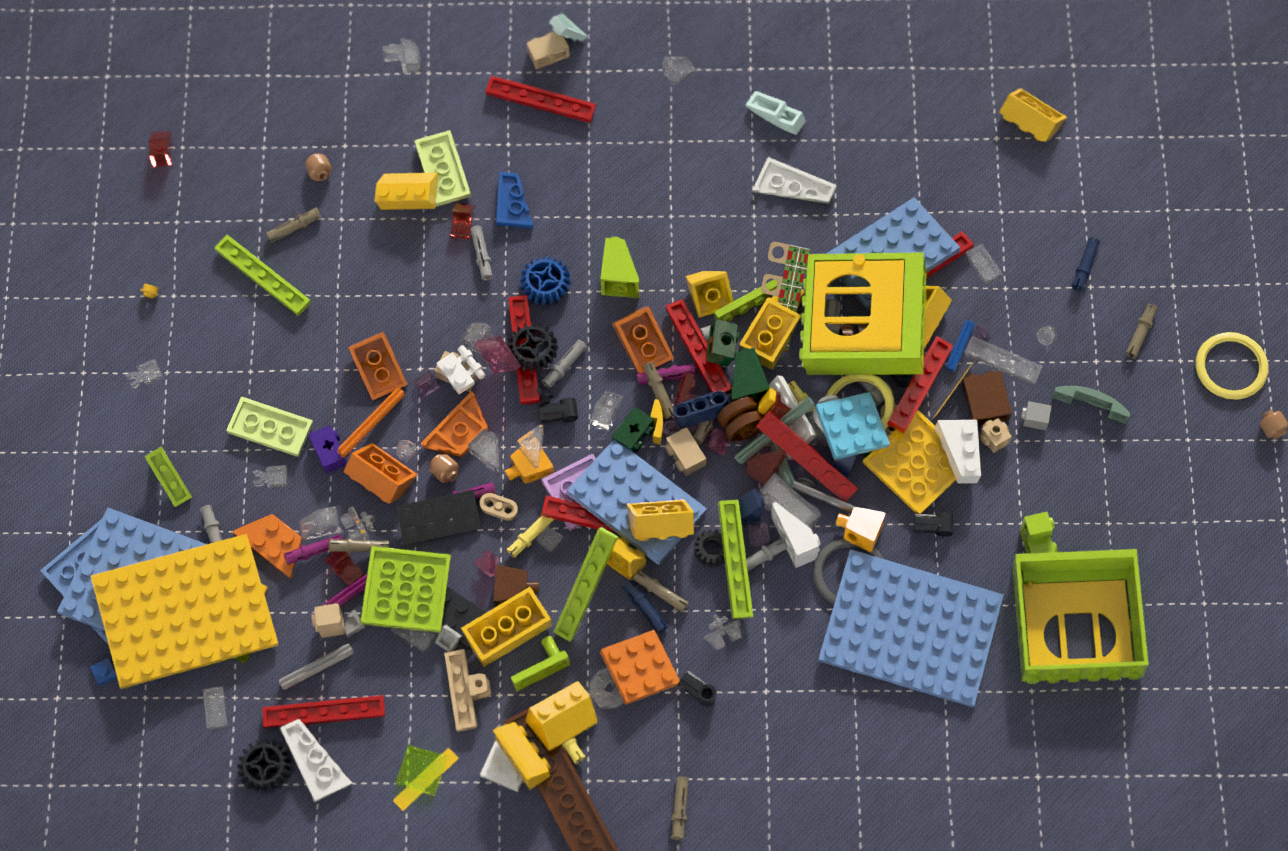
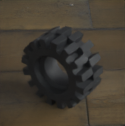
(700, 552)

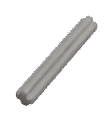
(316, 666)

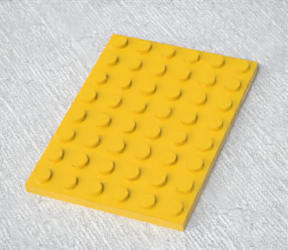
(184, 611)

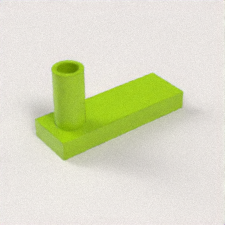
(168, 476)
(556, 662)

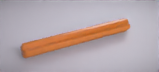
(348, 445)

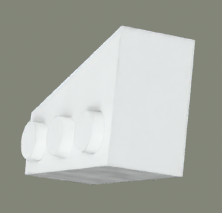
(962, 447)

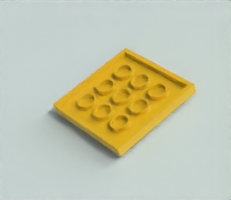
(913, 464)

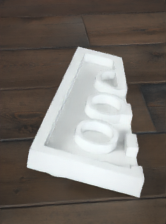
(790, 182)
(801, 426)
(317, 768)

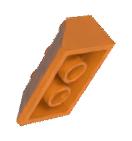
(379, 473)

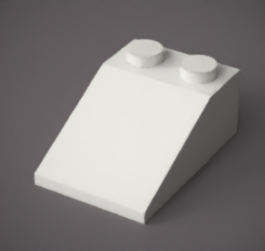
(799, 539)

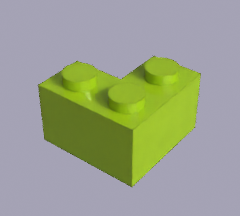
(1037, 533)

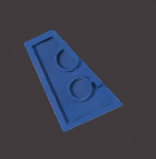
(511, 202)

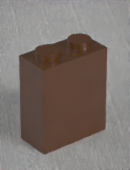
(986, 397)

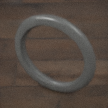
(819, 564)

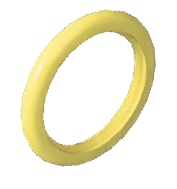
(874, 380)
(1231, 394)

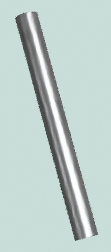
(822, 496)

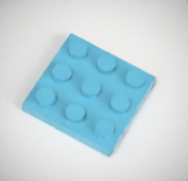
(852, 425)

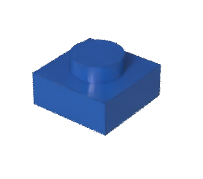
(103, 671)

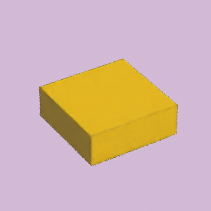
(767, 401)

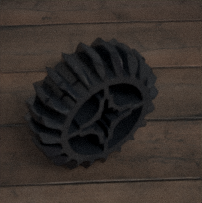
(547, 341)
(265, 782)

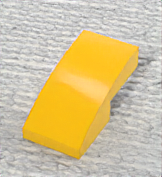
(657, 415)

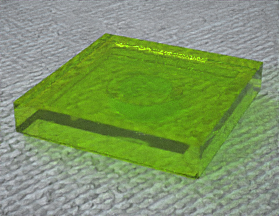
(421, 770)

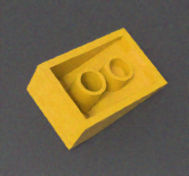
(770, 332)
(626, 559)

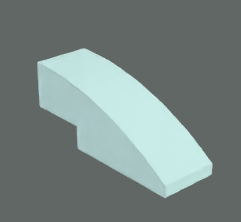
(776, 112)

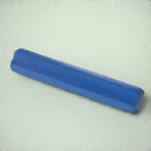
(960, 346)

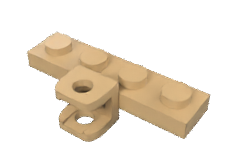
(464, 689)

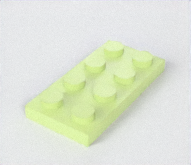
(441, 157)
(270, 426)

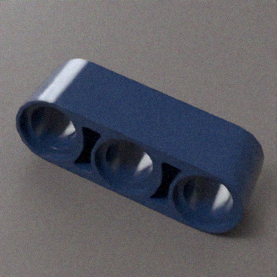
(692, 407)

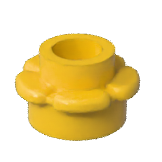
(149, 291)

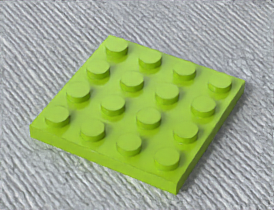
(405, 589)

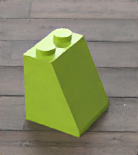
(618, 271)

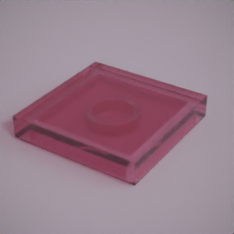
(497, 354)

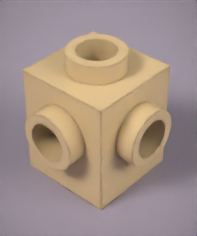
(995, 435)

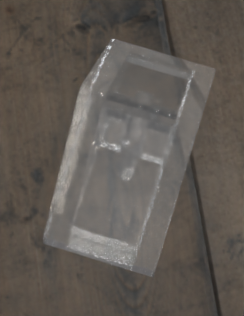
(677, 68)
(531, 445)

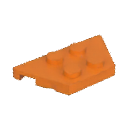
(457, 428)
(270, 540)

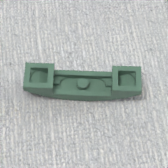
(1094, 397)

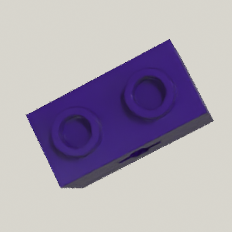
(321, 441)

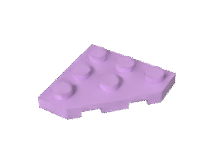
(560, 481)

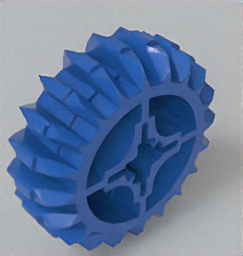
(556, 287)

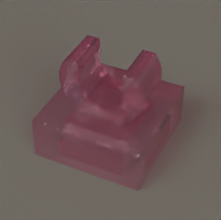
(718, 442)
(487, 563)

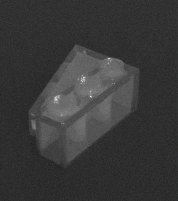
(780, 492)

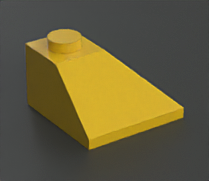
(709, 291)

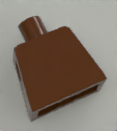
(510, 583)

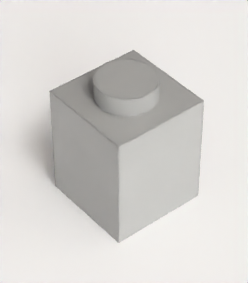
(1036, 415)

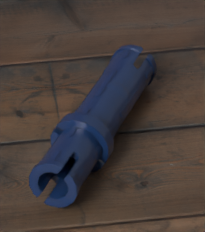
(1083, 270)
(639, 599)

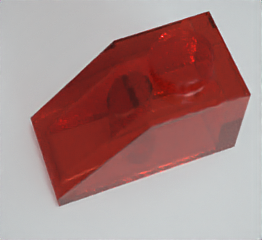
(160, 148)
(765, 465)

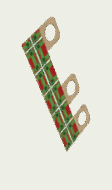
(791, 283)

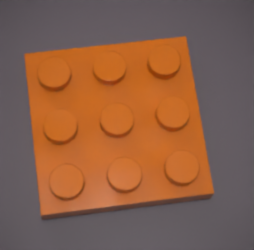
(639, 667)

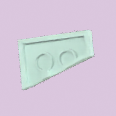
(567, 28)

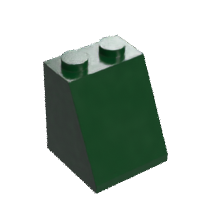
(748, 376)

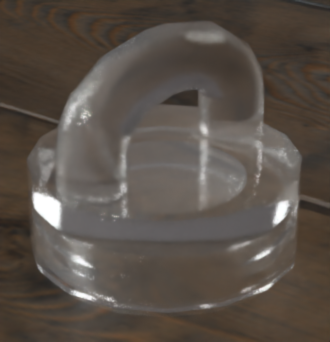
(1047, 335)
(407, 448)

